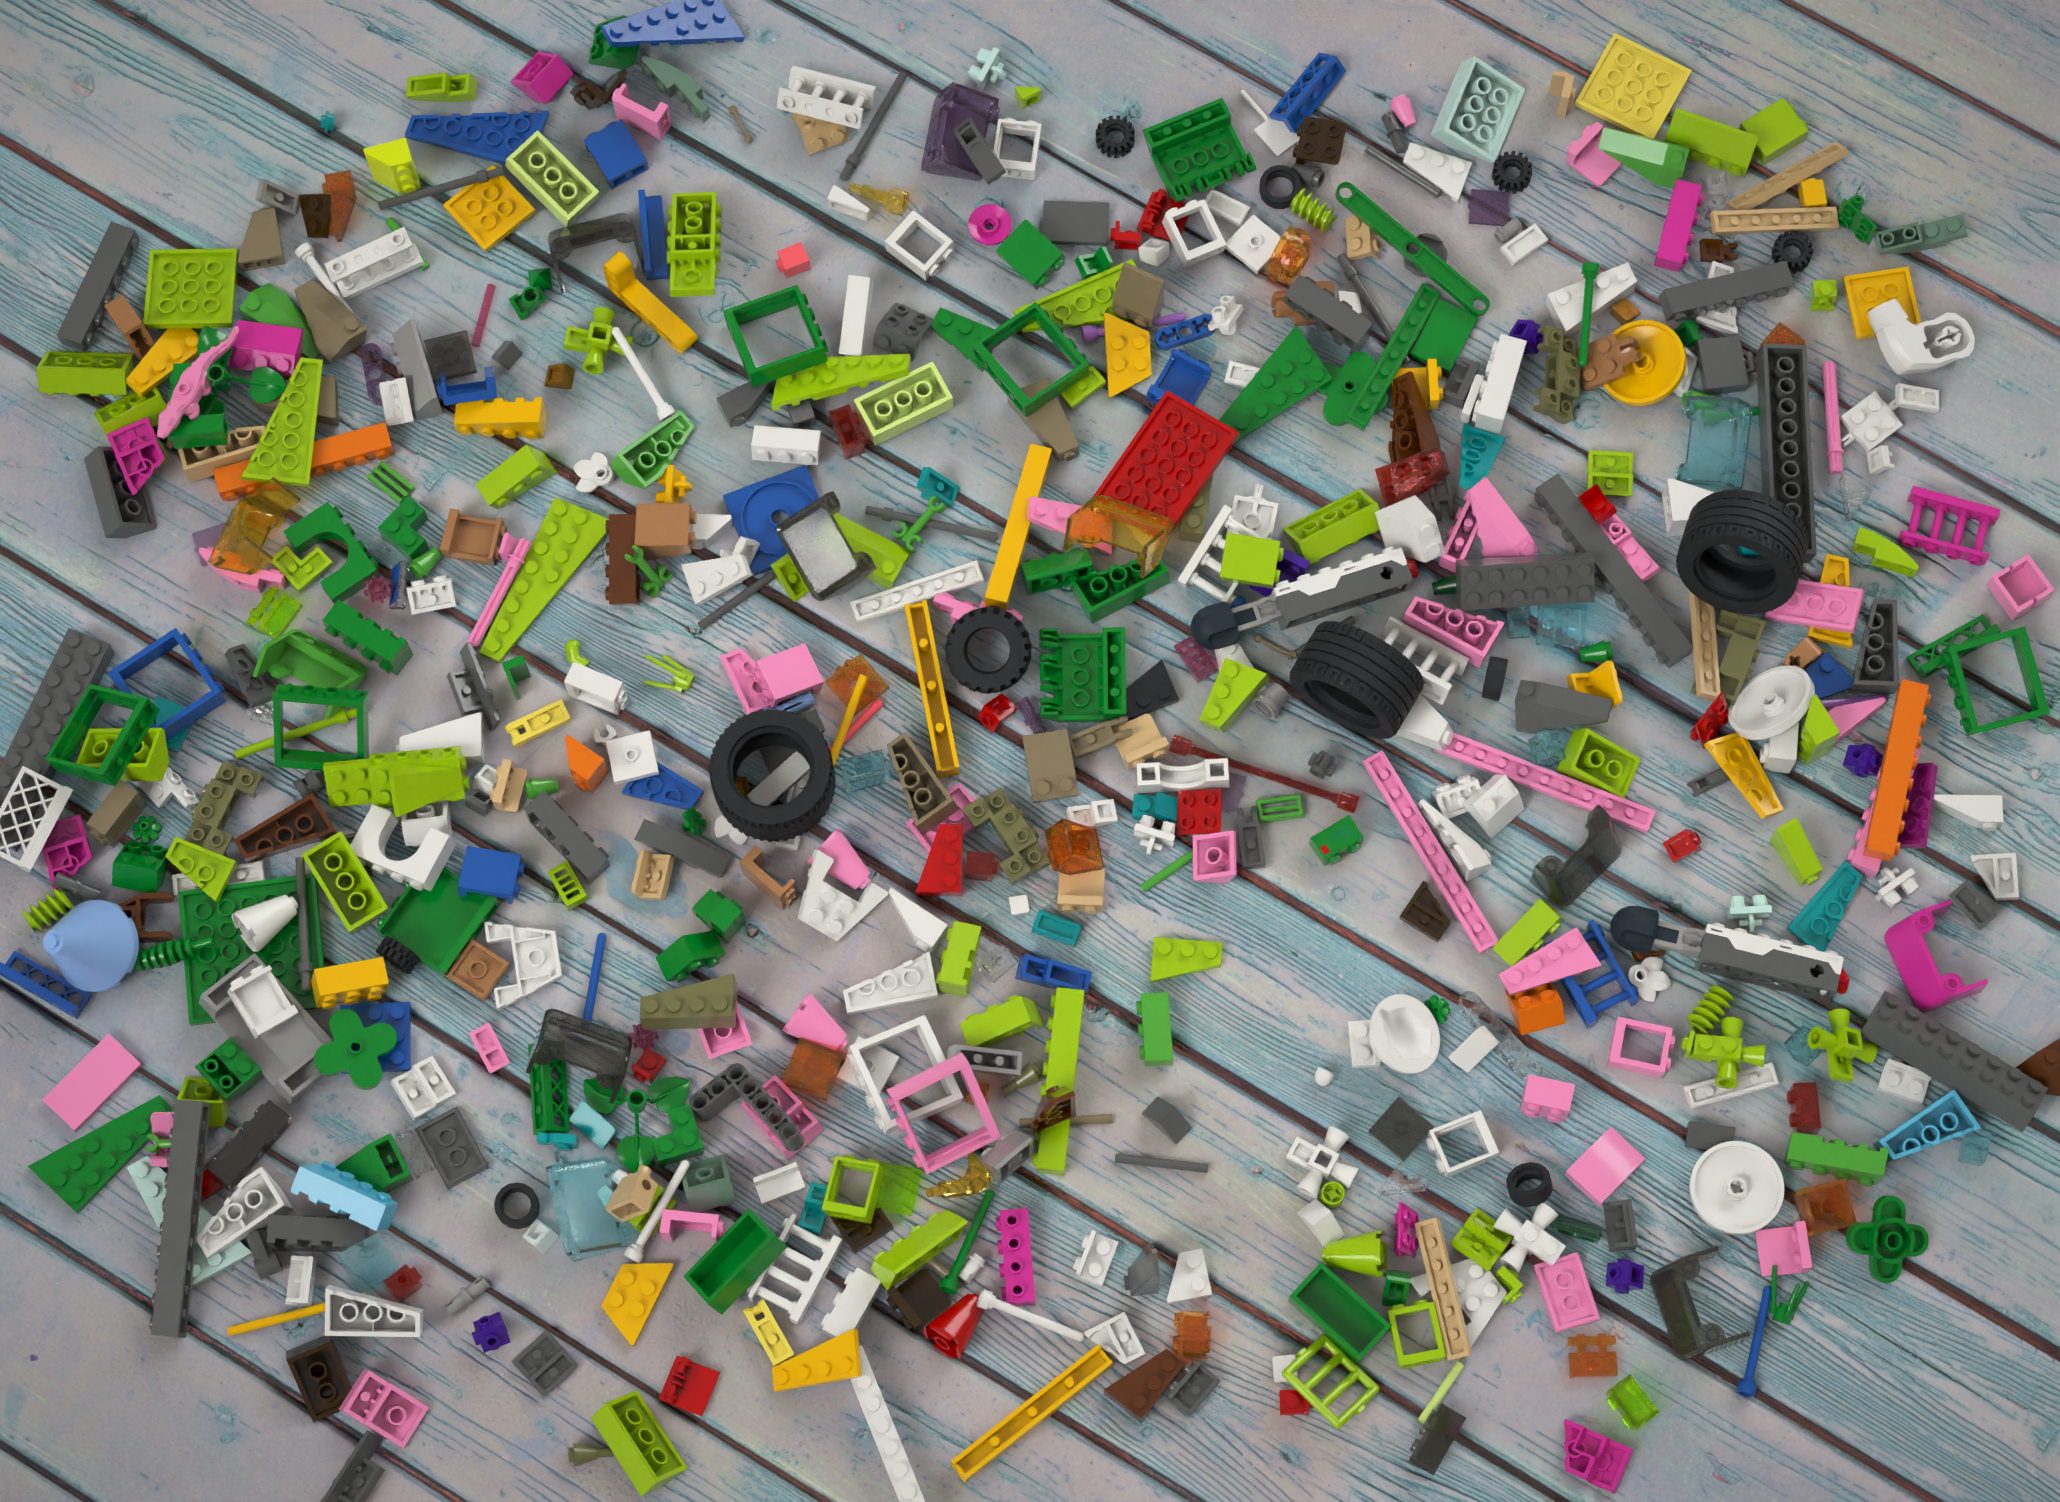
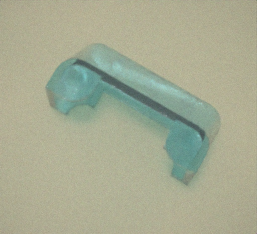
(1716, 442)
(580, 1198)

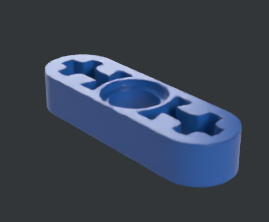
(1168, 332)

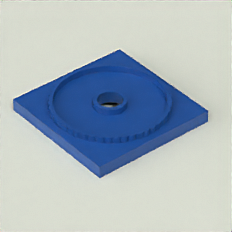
(757, 503)

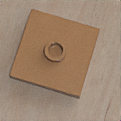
(478, 970)

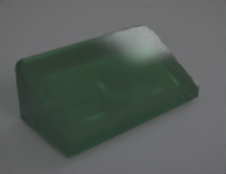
(1577, 1228)

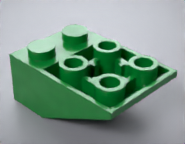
(379, 1165)

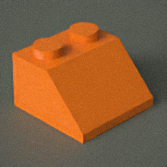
(585, 765)

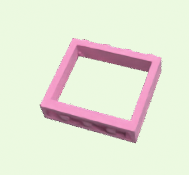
(959, 1147)

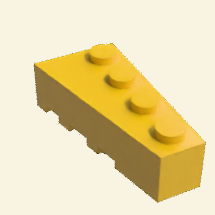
(502, 418)

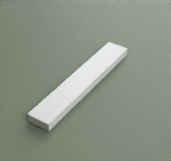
(916, 591)

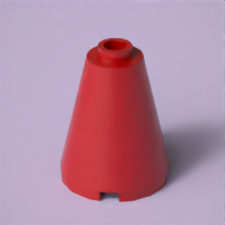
(955, 1326)

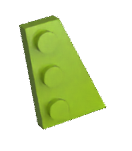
(203, 867)
(1182, 956)

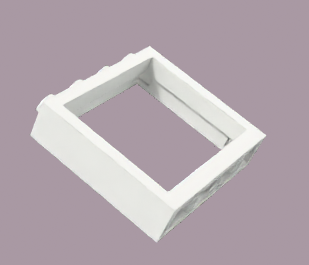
(873, 1098)

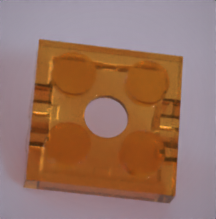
(841, 682)

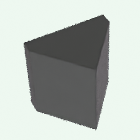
(507, 354)
(479, 802)

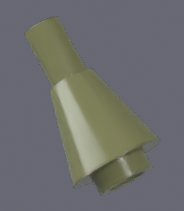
(1029, 1075)
(582, 1454)

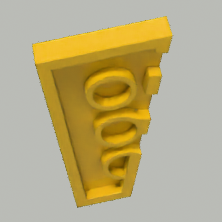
(172, 348)
(823, 1364)

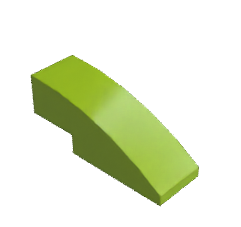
(442, 87)
(1884, 552)

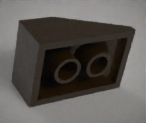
(319, 1376)

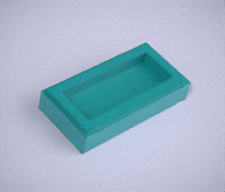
(1056, 928)

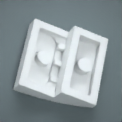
(423, 1088)

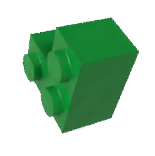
(401, 528)
(720, 914)
(690, 954)
(682, 1142)

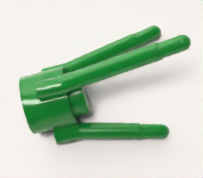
(1785, 1312)

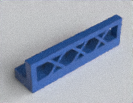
(1311, 92)
(653, 236)
(38, 989)

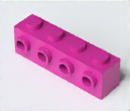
(1677, 225)
(1016, 1257)

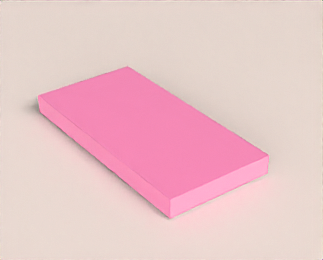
(1821, 607)
(92, 1082)

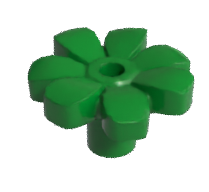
(693, 821)
(146, 829)
(1438, 1008)

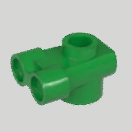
(523, 303)

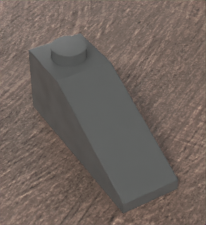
(742, 402)

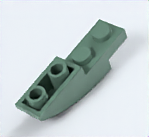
(676, 82)
(1921, 237)

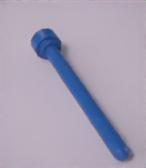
(594, 976)
(1747, 1385)

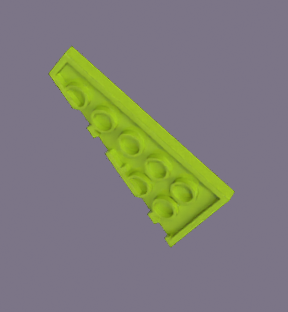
(1081, 302)
(837, 376)
(289, 436)

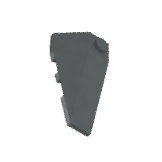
(1554, 707)

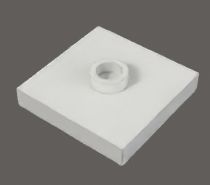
(1253, 243)
(632, 757)
(878, 1062)

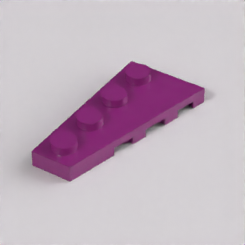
(1919, 808)

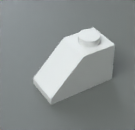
(710, 528)

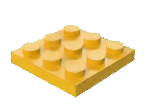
(489, 210)
(1875, 288)

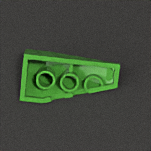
(1650, 157)
(274, 307)
(649, 455)

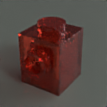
(980, 866)
(404, 1282)

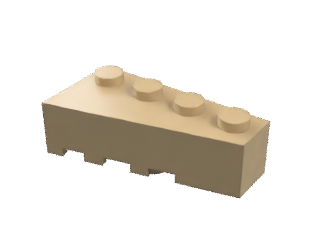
(200, 461)

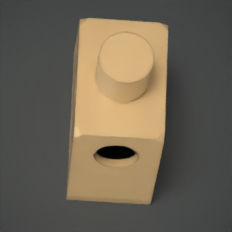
(632, 1195)

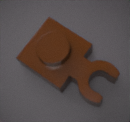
(1714, 250)

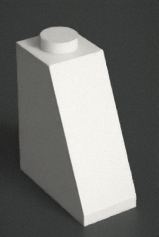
(1426, 726)

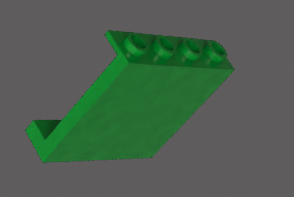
(438, 921)

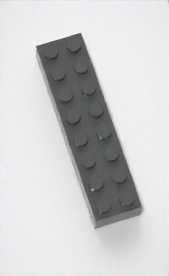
(1954, 1061)

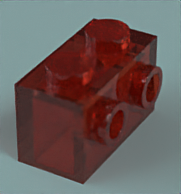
(846, 430)
(1804, 1108)

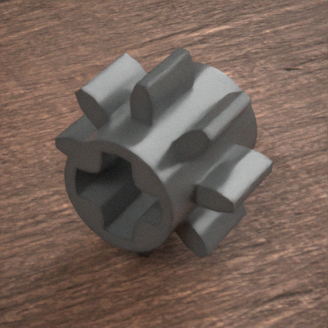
(1322, 764)

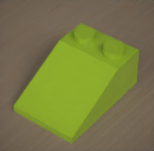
(1598, 762)

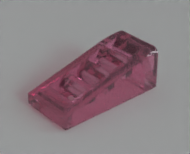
(1203, 673)

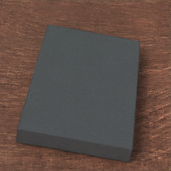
(1076, 222)
(452, 1148)

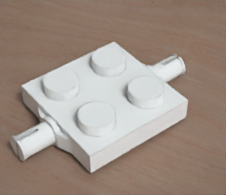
(1870, 422)
(1254, 512)

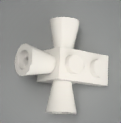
(1321, 1162)
(1530, 1237)

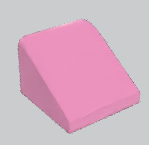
(507, 546)

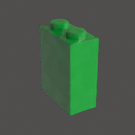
(1031, 255)

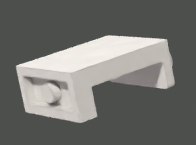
(261, 1001)

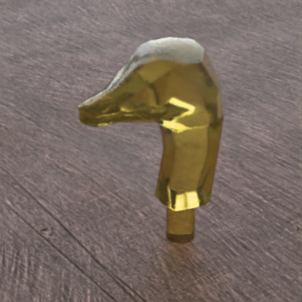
(894, 200)
(974, 1181)

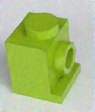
(1823, 295)

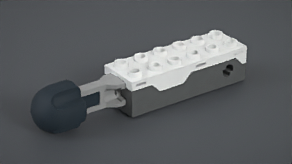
(1308, 598)
(1736, 954)

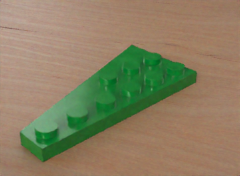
(1281, 383)

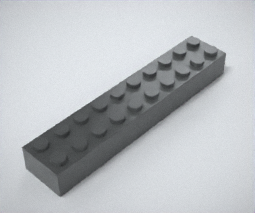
(1786, 432)
(76, 664)

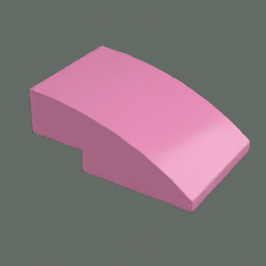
(724, 1040)
(794, 1108)
(1604, 1166)
(383, 1408)

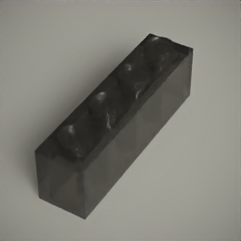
(249, 1145)

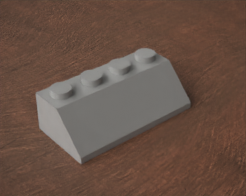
(416, 370)

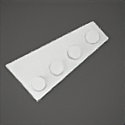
(894, 987)

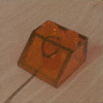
(1073, 848)

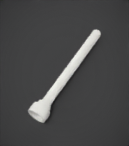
(306, 253)
(663, 409)
(636, 1250)
(988, 1300)

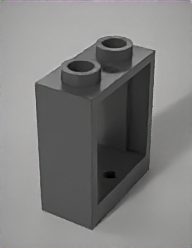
(1965, 899)

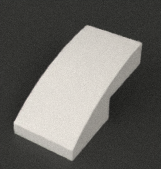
(1093, 815)

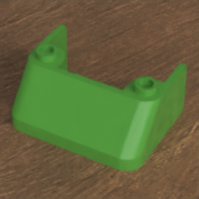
(311, 662)

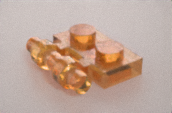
(1592, 1364)

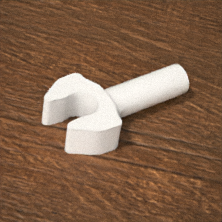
(602, 741)

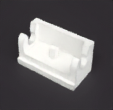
(301, 1281)

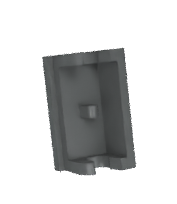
(1460, 382)
(1620, 1225)

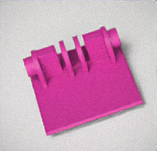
(1407, 1240)

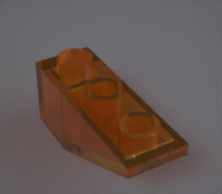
(343, 198)

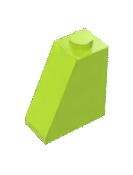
(1797, 852)

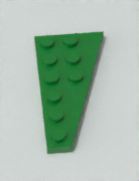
(92, 1161)

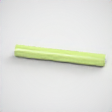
(1441, 1392)

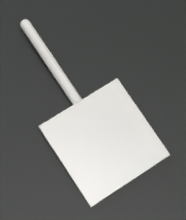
(1273, 132)

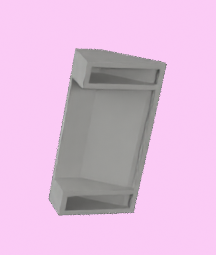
(282, 1053)

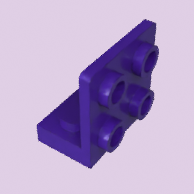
(1290, 568)

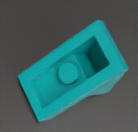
(935, 484)
(1160, 807)

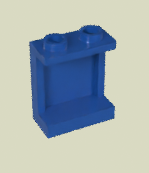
(616, 153)
(1182, 377)
(468, 391)
(490, 873)

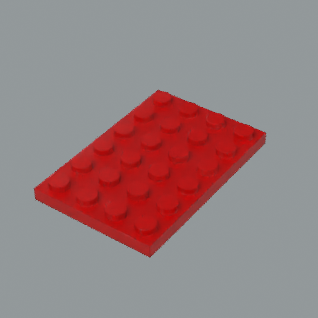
(1169, 459)

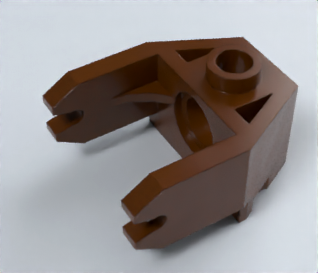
(136, 909)

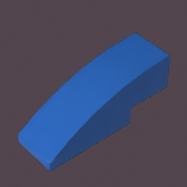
(1052, 973)

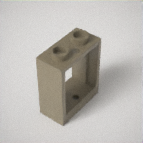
(116, 814)

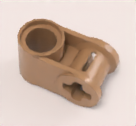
(1803, 654)

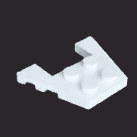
(830, 909)
(534, 959)
(1477, 1293)

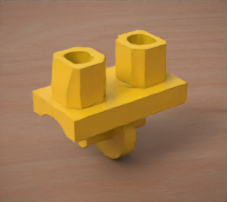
(675, 486)

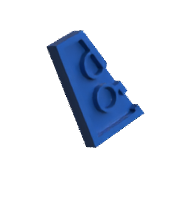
(1828, 676)
(665, 789)

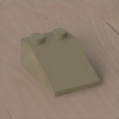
(1138, 295)
(1050, 766)

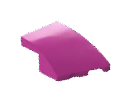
(136, 452)
(66, 847)
(1595, 1457)

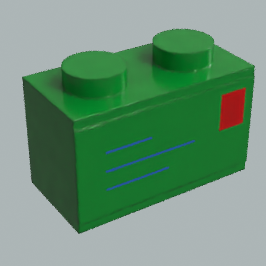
(1337, 841)

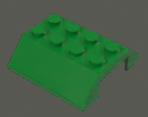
(1197, 150)
(1083, 675)

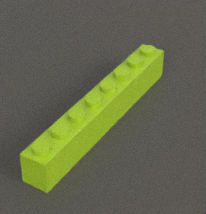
(1060, 1072)

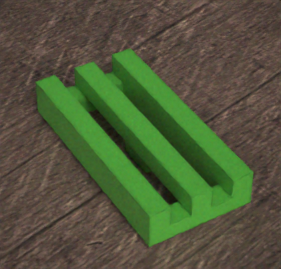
(377, 471)
(1279, 817)

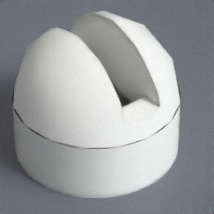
(1323, 1077)

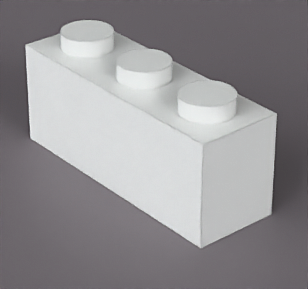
(786, 445)
(851, 1304)

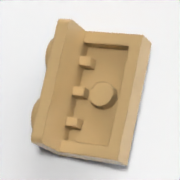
(1561, 86)
(1361, 240)
(509, 787)
(652, 876)

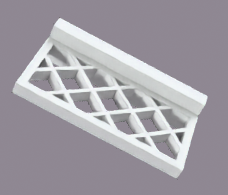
(47, 821)

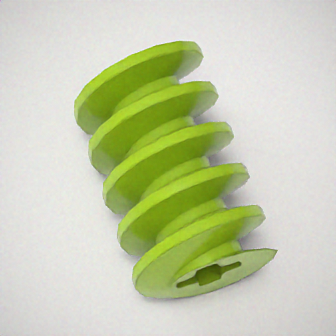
(1314, 213)
(47, 910)
(1708, 1009)

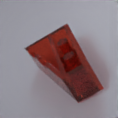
(1411, 475)

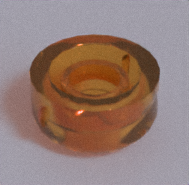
(1289, 256)

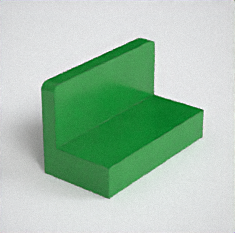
(516, 670)

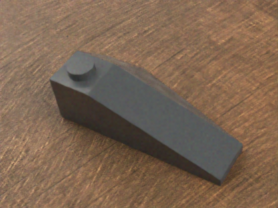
(1144, 1273)

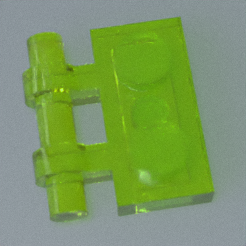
(279, 616)

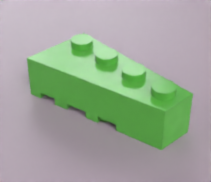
(1836, 1158)

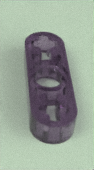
(371, 383)

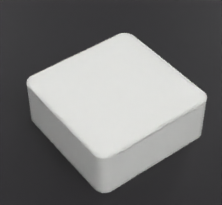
(1019, 905)

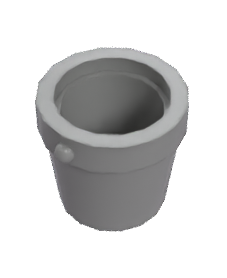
(1270, 701)

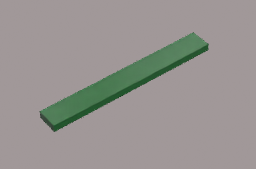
(1392, 357)

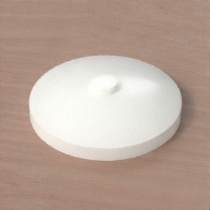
(1771, 702)
(1736, 1188)

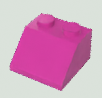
(542, 77)

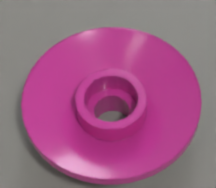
(989, 216)

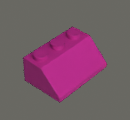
(266, 346)

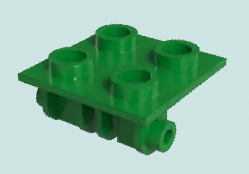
(1851, 217)

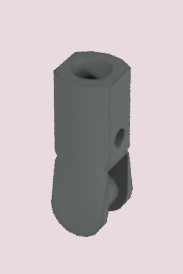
(1711, 781)

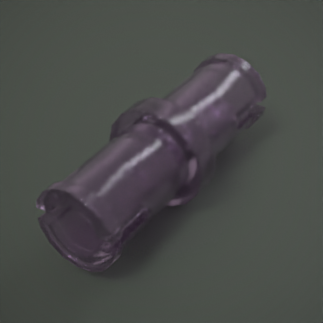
(1031, 717)

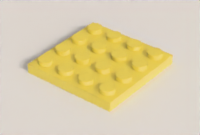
(1633, 87)

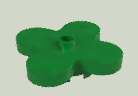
(1352, 375)
(361, 1064)
(1887, 1239)

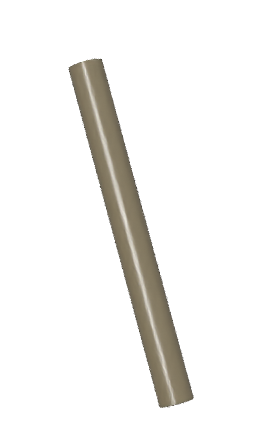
(1077, 1120)

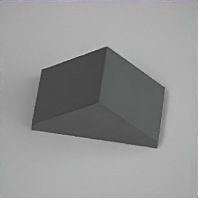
(1167, 1119)

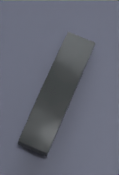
(682, 848)

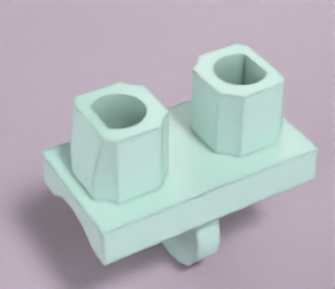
(990, 60)
(1749, 913)

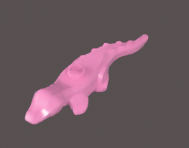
(191, 387)

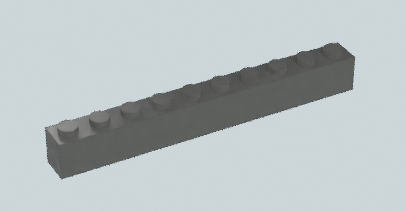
(1613, 571)
(180, 1218)

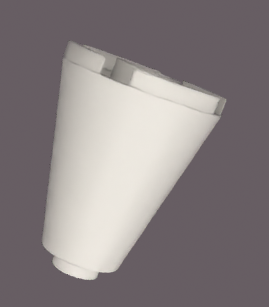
(264, 920)

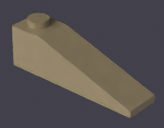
(330, 322)

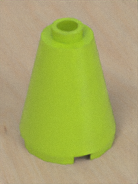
(1358, 1254)

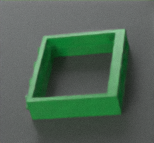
(763, 307)
(1033, 313)
(2028, 670)
(325, 696)
(124, 746)

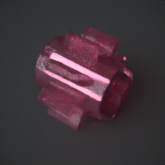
(379, 595)
(643, 1038)

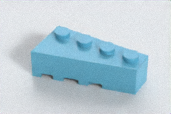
(1933, 1125)
(345, 1194)

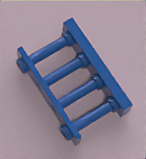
(1578, 992)

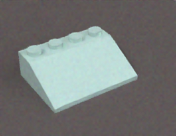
(1477, 110)

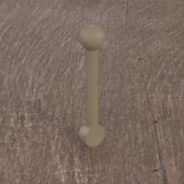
(733, 111)
(1291, 654)

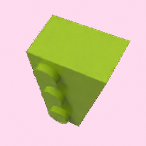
(515, 476)
(1231, 692)
(1529, 932)

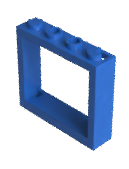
(158, 648)

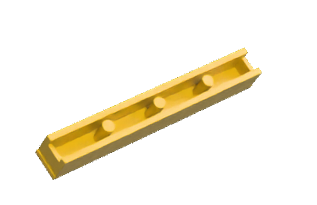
(1017, 528)
(932, 689)
(1031, 1413)

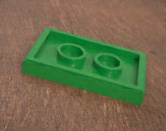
(1444, 335)

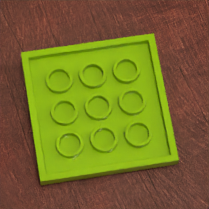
(191, 288)

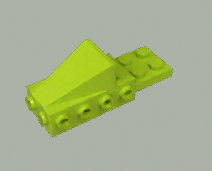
(694, 243)
(398, 779)

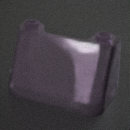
(951, 107)

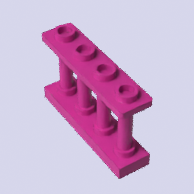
(1963, 510)

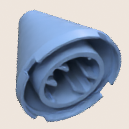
(93, 945)

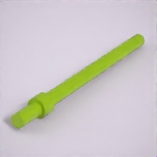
(341, 717)

